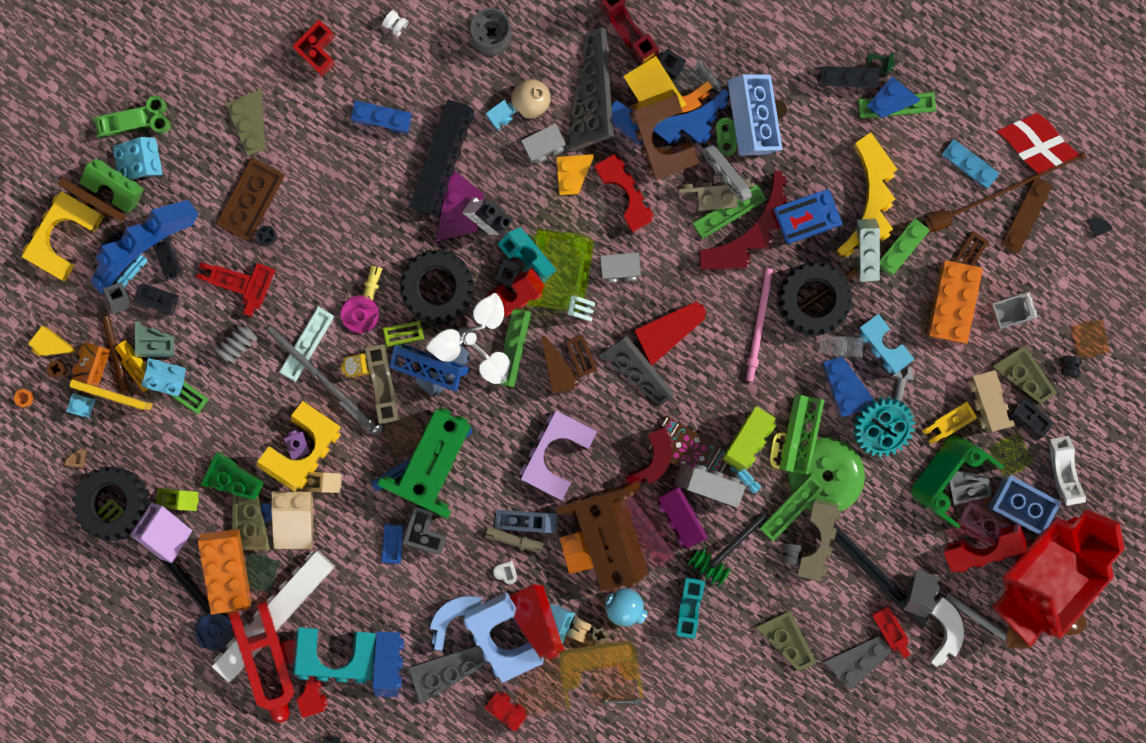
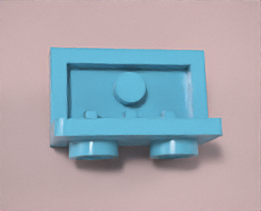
(163, 377)

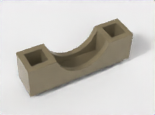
(382, 383)
(823, 516)

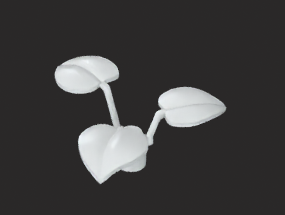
(446, 344)

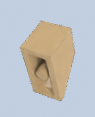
(323, 482)

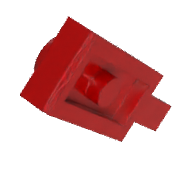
(257, 288)
(892, 630)

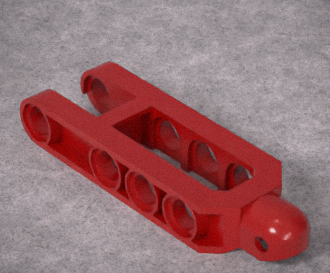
(278, 706)

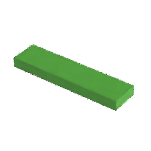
(925, 105)
(721, 217)
(792, 507)

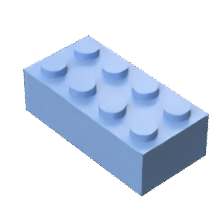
(754, 115)

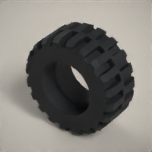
(436, 260)
(840, 298)
(88, 497)

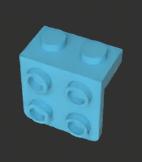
(138, 158)

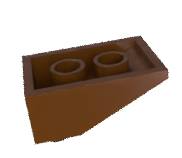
(559, 372)

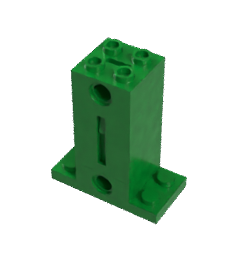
(430, 462)

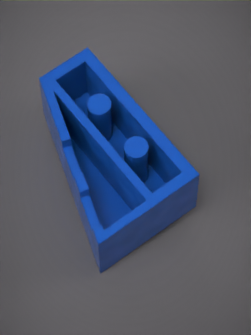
(846, 388)
(388, 664)

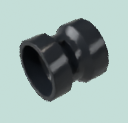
(1071, 366)

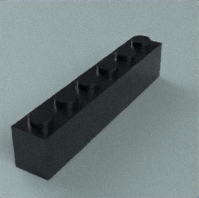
(442, 158)

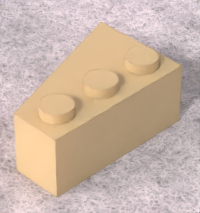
(990, 402)

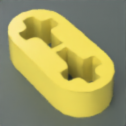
(775, 448)

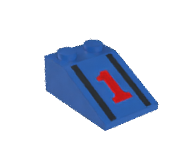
(808, 216)

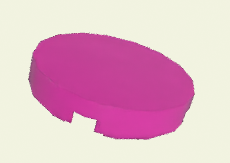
(359, 314)

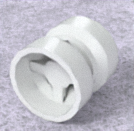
(394, 23)

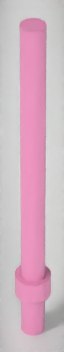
(752, 362)

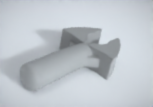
(901, 382)

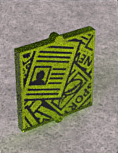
(1012, 454)

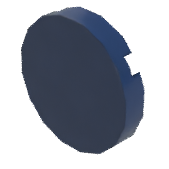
(215, 625)

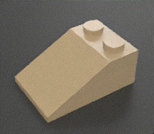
(292, 519)

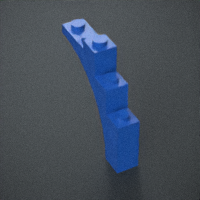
(691, 124)
(136, 239)

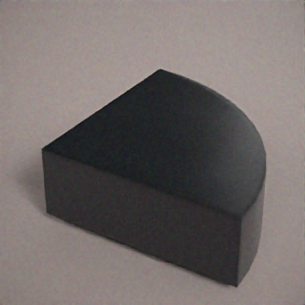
(1099, 226)

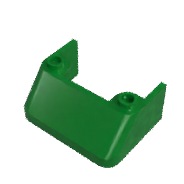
(941, 470)

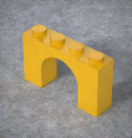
(39, 249)
(293, 472)

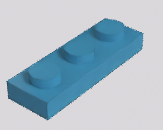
(970, 164)

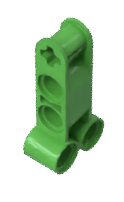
(133, 120)

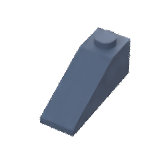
(526, 521)

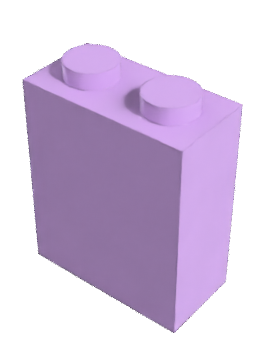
(161, 532)

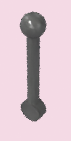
(637, 701)

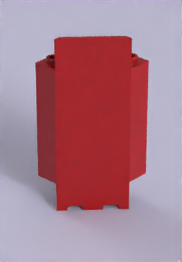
(1060, 575)

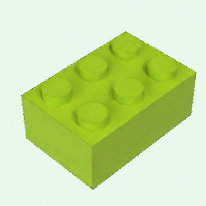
(749, 439)

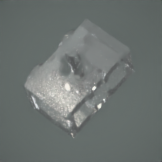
(841, 346)

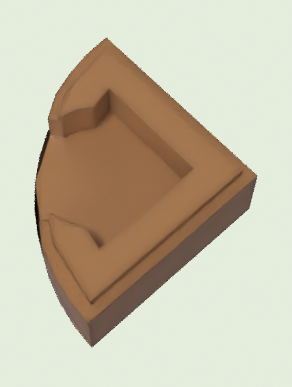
(76, 459)

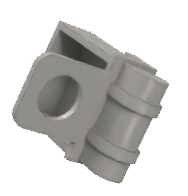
(1014, 310)

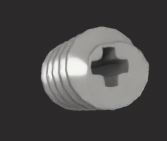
(236, 343)

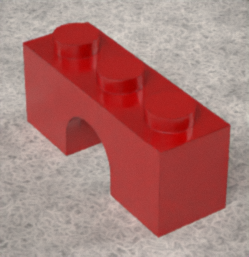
(527, 288)

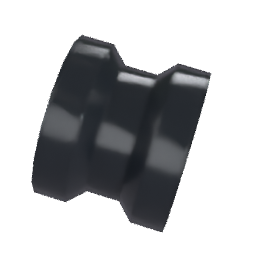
(263, 234)

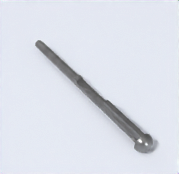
(345, 402)

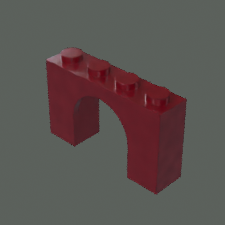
(640, 46)

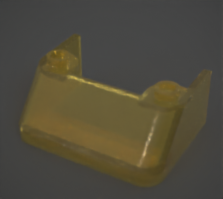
(596, 657)

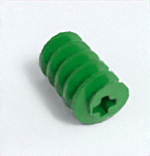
(702, 561)

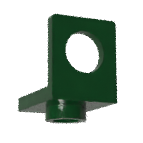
(888, 63)

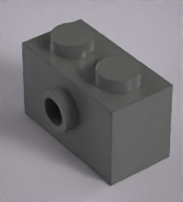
(921, 593)

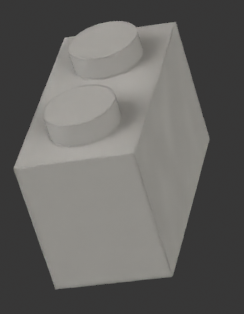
(543, 144)
(620, 266)

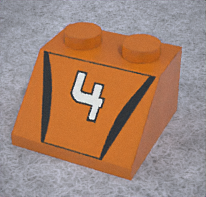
(90, 364)

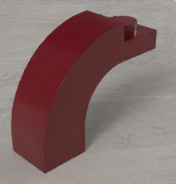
(663, 449)

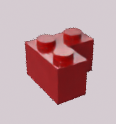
(311, 48)

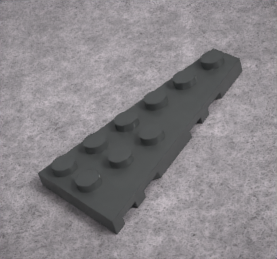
(592, 98)

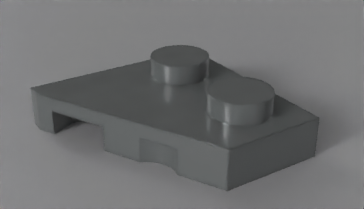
(969, 487)

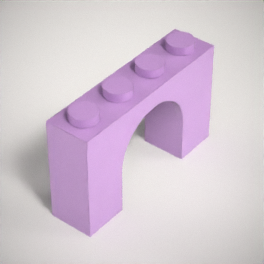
(559, 427)

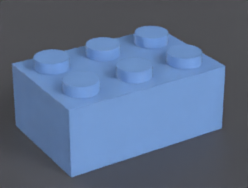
(1023, 505)

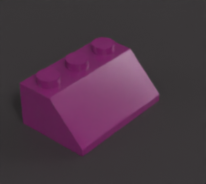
(681, 518)

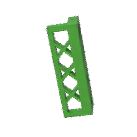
(515, 343)
(798, 434)

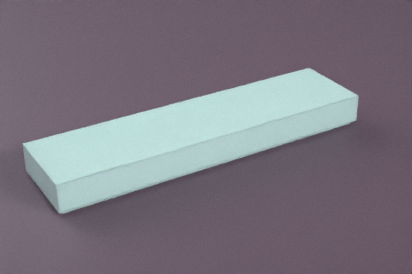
(307, 342)

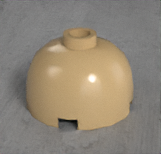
(531, 98)

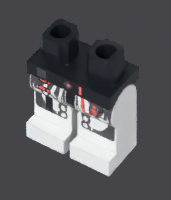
(487, 216)

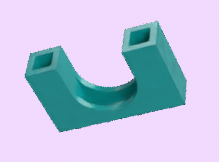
(307, 662)

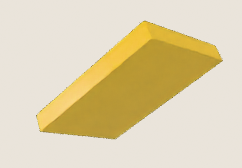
(650, 80)

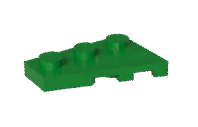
(230, 477)

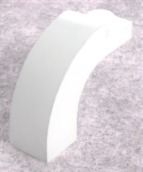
(1064, 471)
(953, 631)

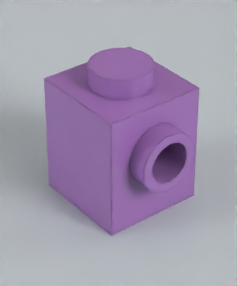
(297, 444)

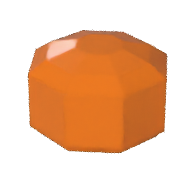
(23, 398)

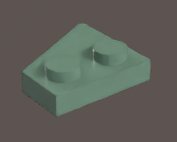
(152, 342)

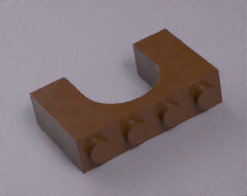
(645, 117)

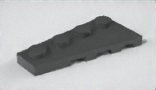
(629, 360)
(439, 674)

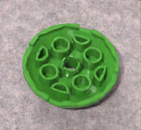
(846, 471)

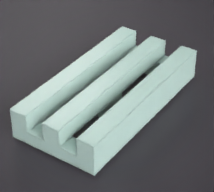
(587, 310)

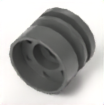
(491, 21)

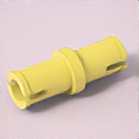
(372, 282)

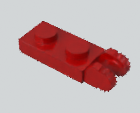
(225, 278)

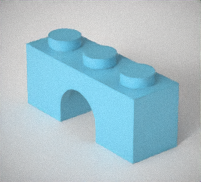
(893, 359)

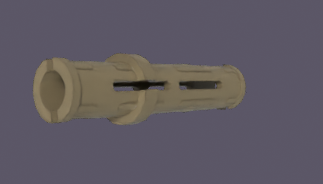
(514, 540)

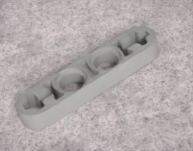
(727, 173)

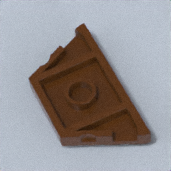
(89, 200)

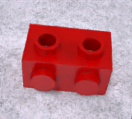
(506, 711)

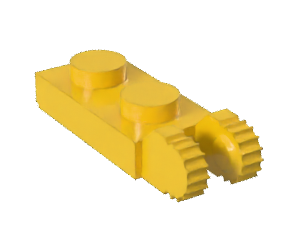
(951, 422)

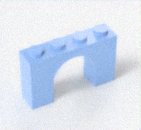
(505, 662)

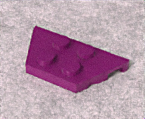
(452, 220)

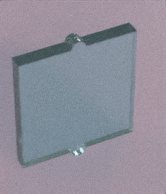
(708, 76)

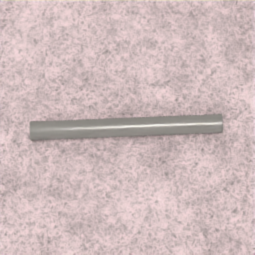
(976, 616)

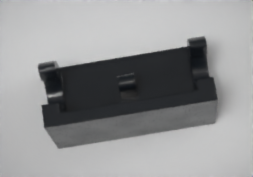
(168, 259)
(156, 298)
(1030, 419)

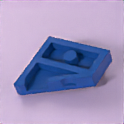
(892, 99)

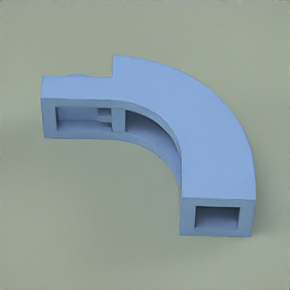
(450, 610)

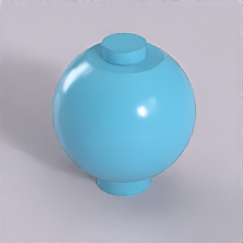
(625, 607)

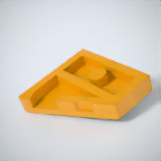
(572, 173)

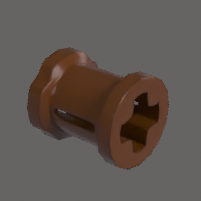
(50, 369)

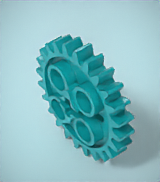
(895, 412)

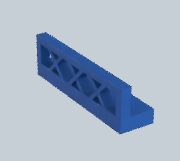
(426, 358)

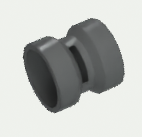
(792, 553)

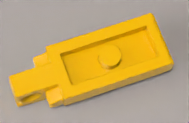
(132, 364)

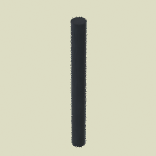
(737, 541)

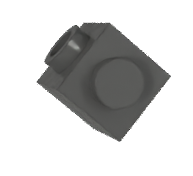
(116, 298)

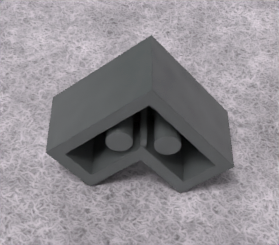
(420, 536)

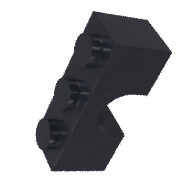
(848, 76)

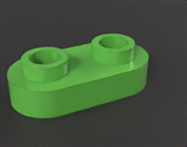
(726, 137)

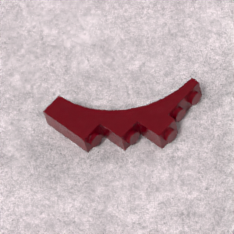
(734, 254)

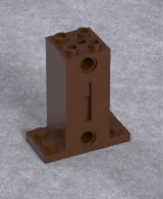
(609, 535)

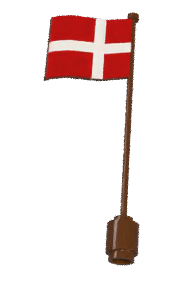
(1036, 145)

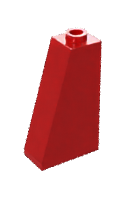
(667, 331)
(537, 621)

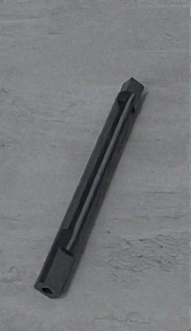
(876, 575)

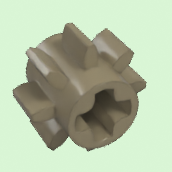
(598, 633)

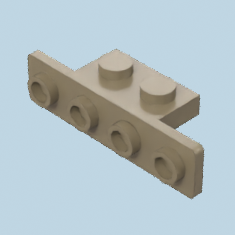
(713, 196)

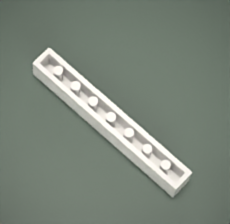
(281, 608)

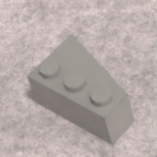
(710, 485)

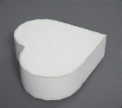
(506, 572)

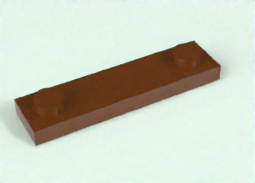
(1026, 215)

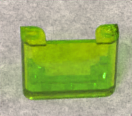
(572, 259)

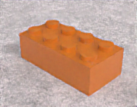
(954, 302)
(225, 571)

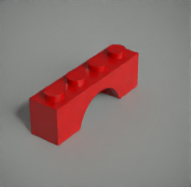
(612, 172)
(964, 556)
(311, 700)

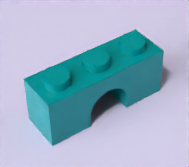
(518, 244)
(689, 607)

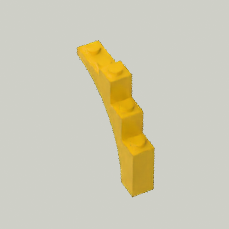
(877, 168)

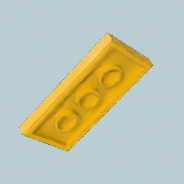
(108, 394)

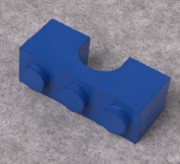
(381, 116)

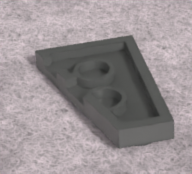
(859, 661)

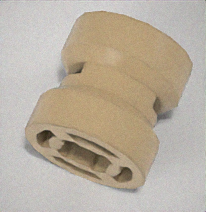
(579, 629)

